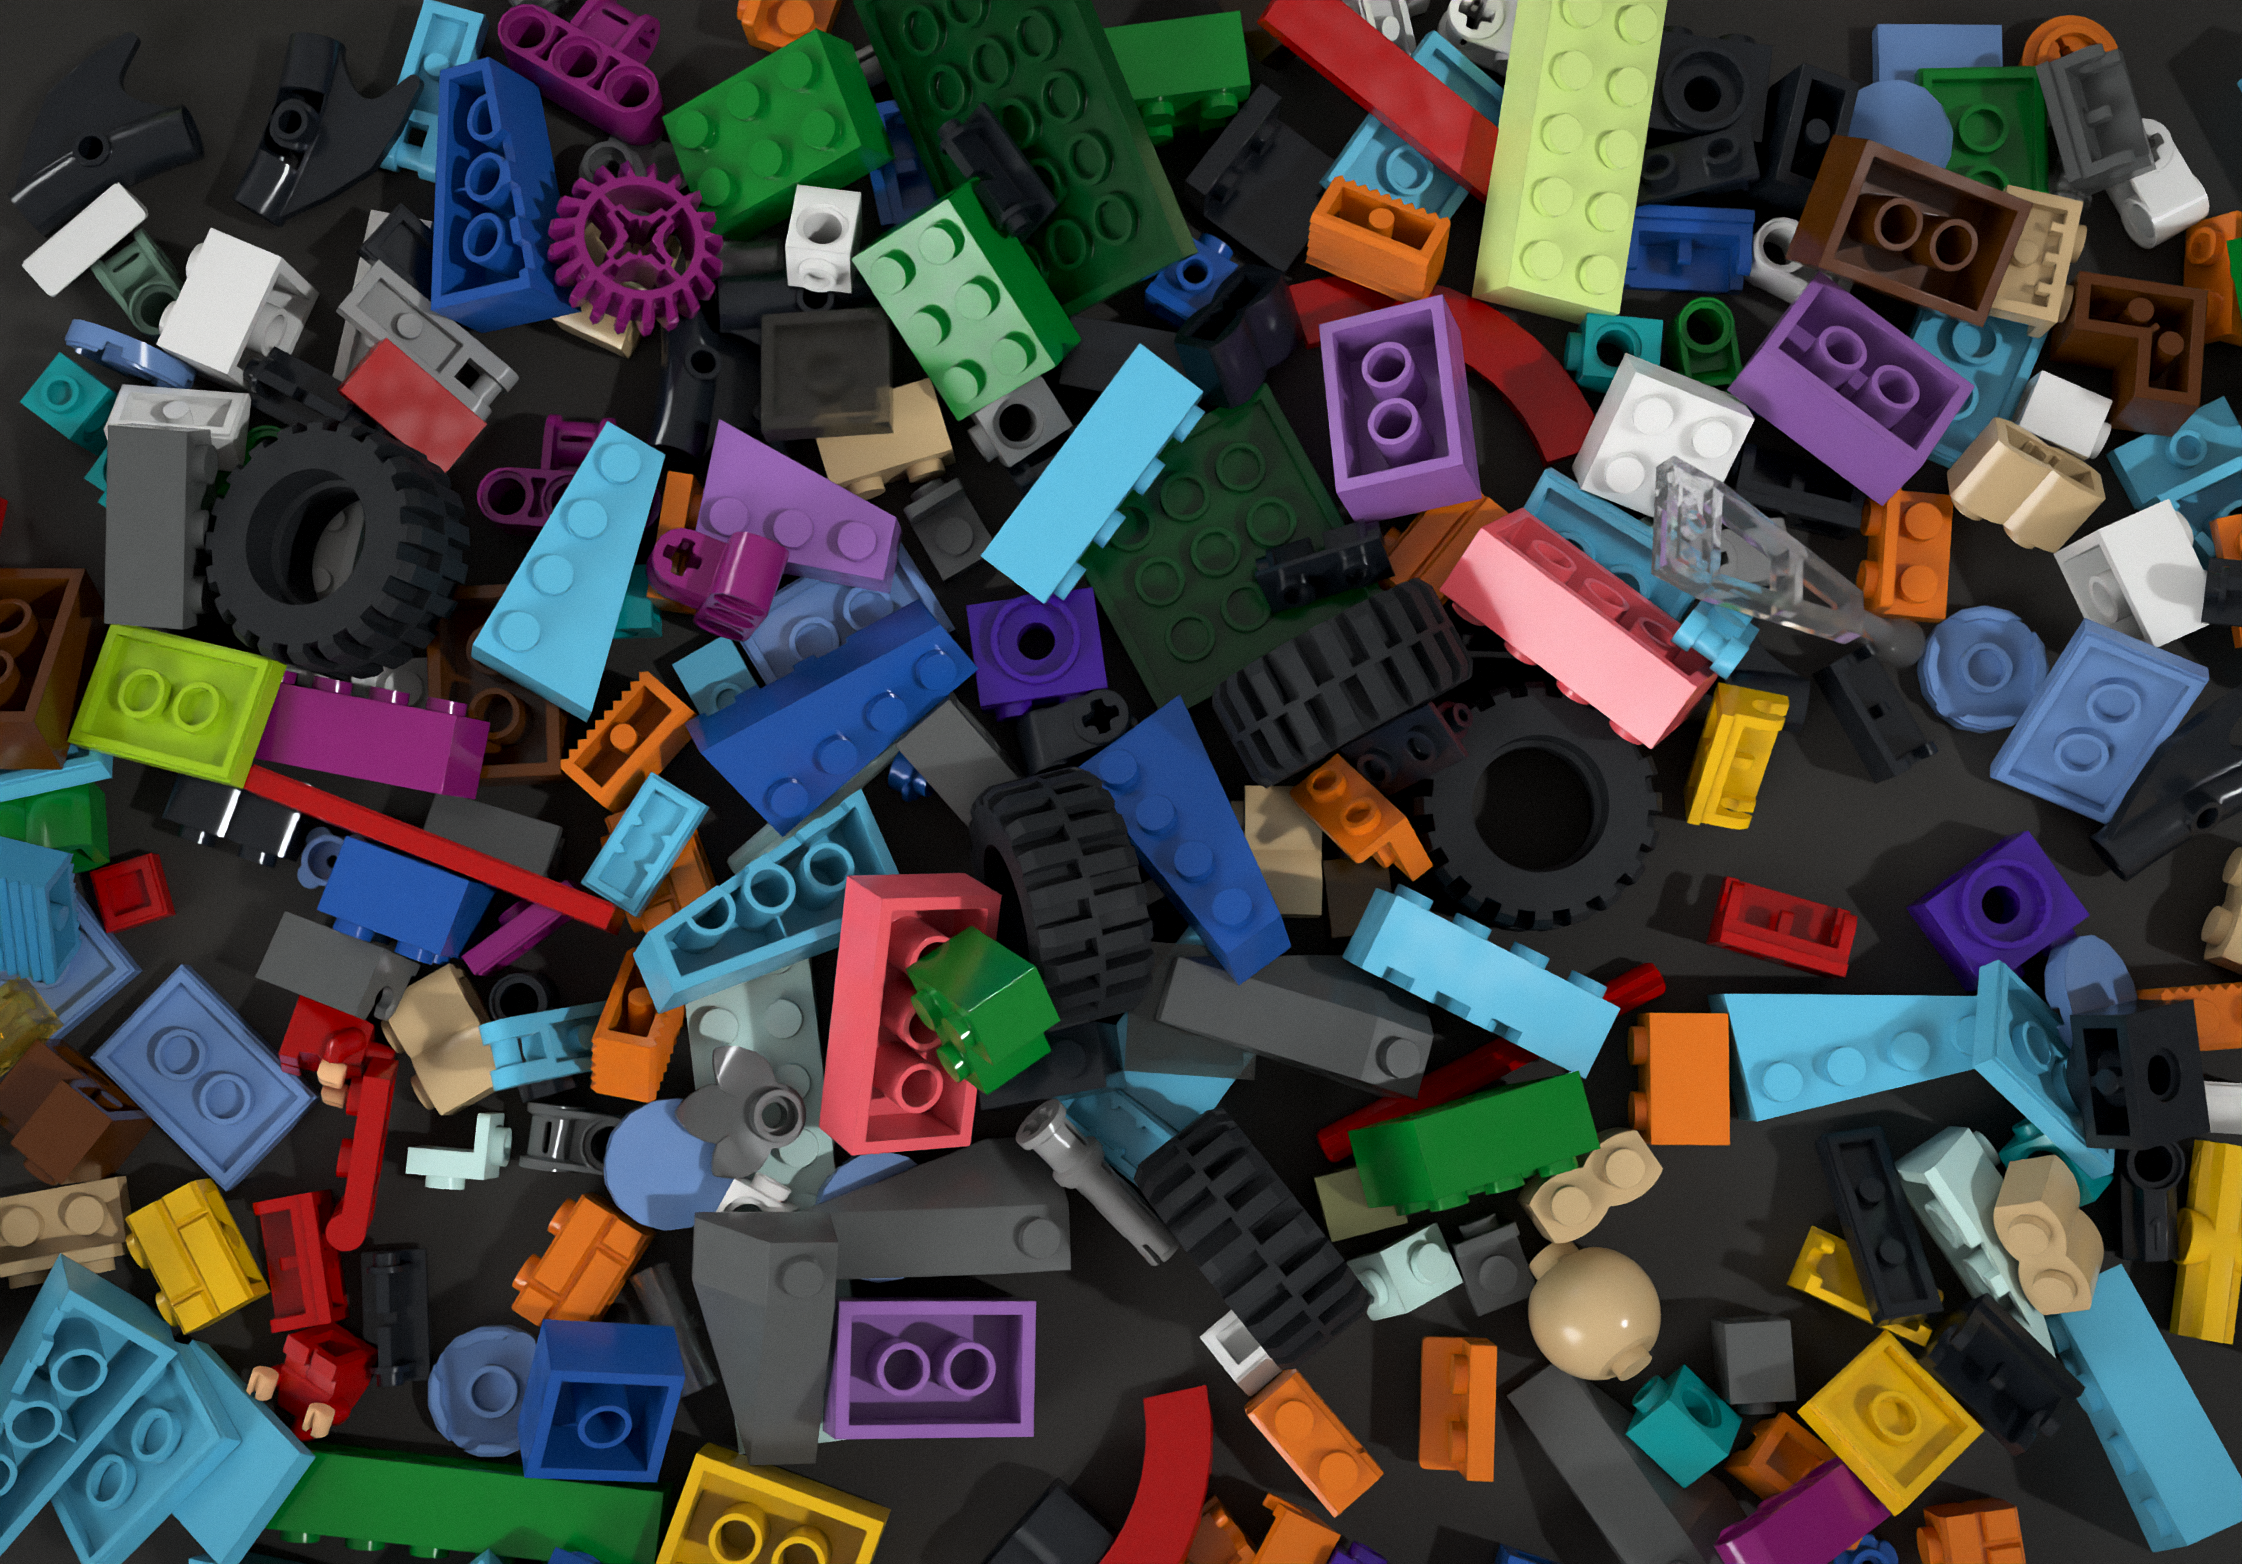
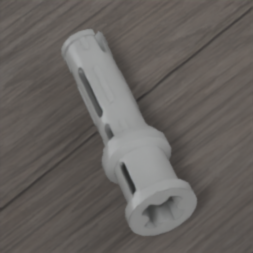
(1081, 1165)

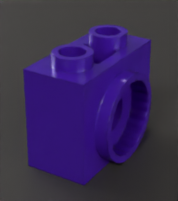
(1015, 684)
(2035, 916)

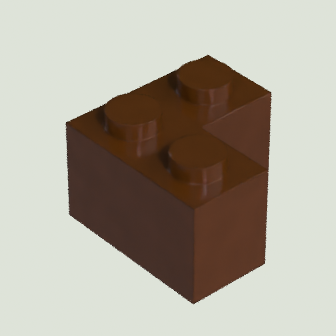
(2149, 340)
(68, 1115)

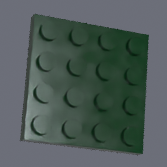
(1184, 558)

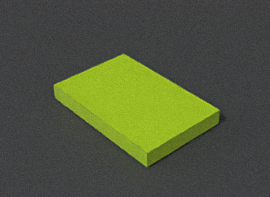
(177, 704)

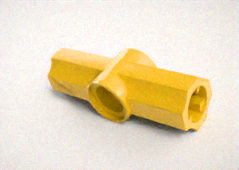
(2210, 1245)

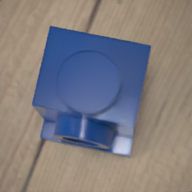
(1174, 297)

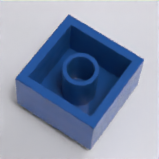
(399, 897)
(600, 1401)

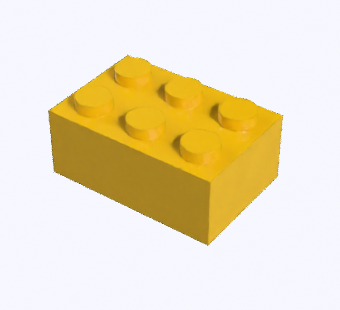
(766, 1517)

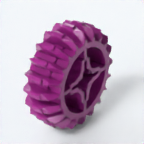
(606, 207)

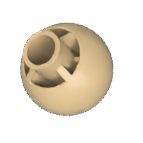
(1593, 1311)

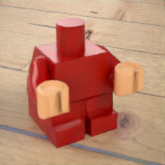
(332, 1045)
(319, 1379)

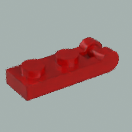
(362, 1157)

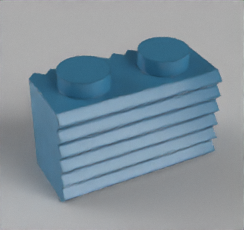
(37, 911)

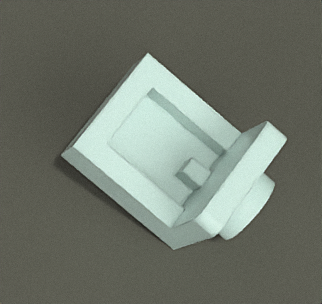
(452, 1166)
(1406, 1272)

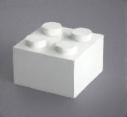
(234, 309)
(1650, 419)
(2139, 575)

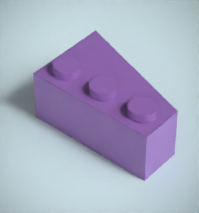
(821, 524)

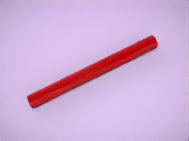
(1479, 1067)

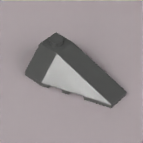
(1310, 1016)
(954, 1216)
(770, 1318)
(1619, 1485)

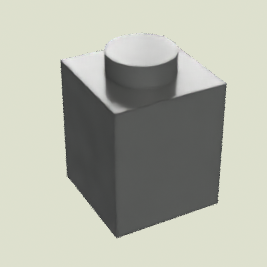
(1753, 1362)

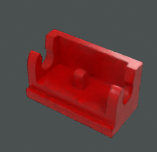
(411, 404)
(1782, 929)
(301, 1263)

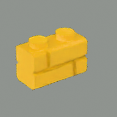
(195, 1256)

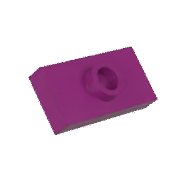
(521, 930)

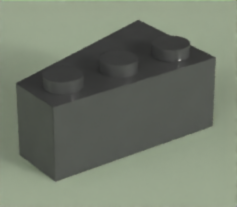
(158, 526)

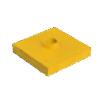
(1890, 1422)

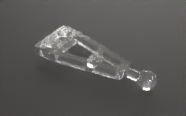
(1688, 556)

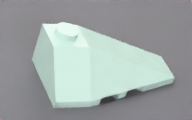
(1954, 1194)

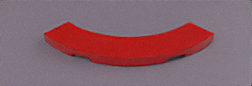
(1493, 348)
(1171, 1482)

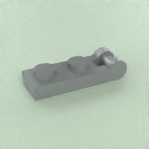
(391, 308)

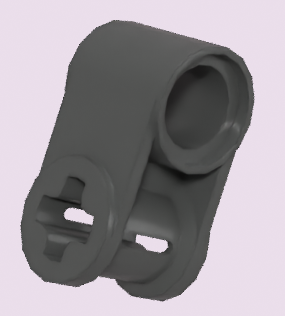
(567, 1138)

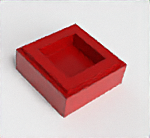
(132, 893)

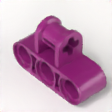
(597, 41)
(562, 455)
(723, 581)
(1806, 1521)

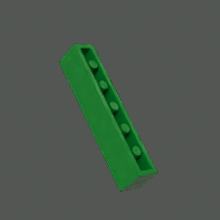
(469, 1507)

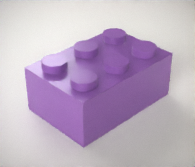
(1851, 389)
(1399, 411)
(931, 1368)

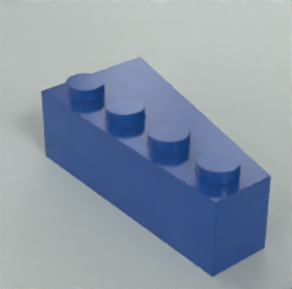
(494, 201)
(832, 714)
(1192, 838)

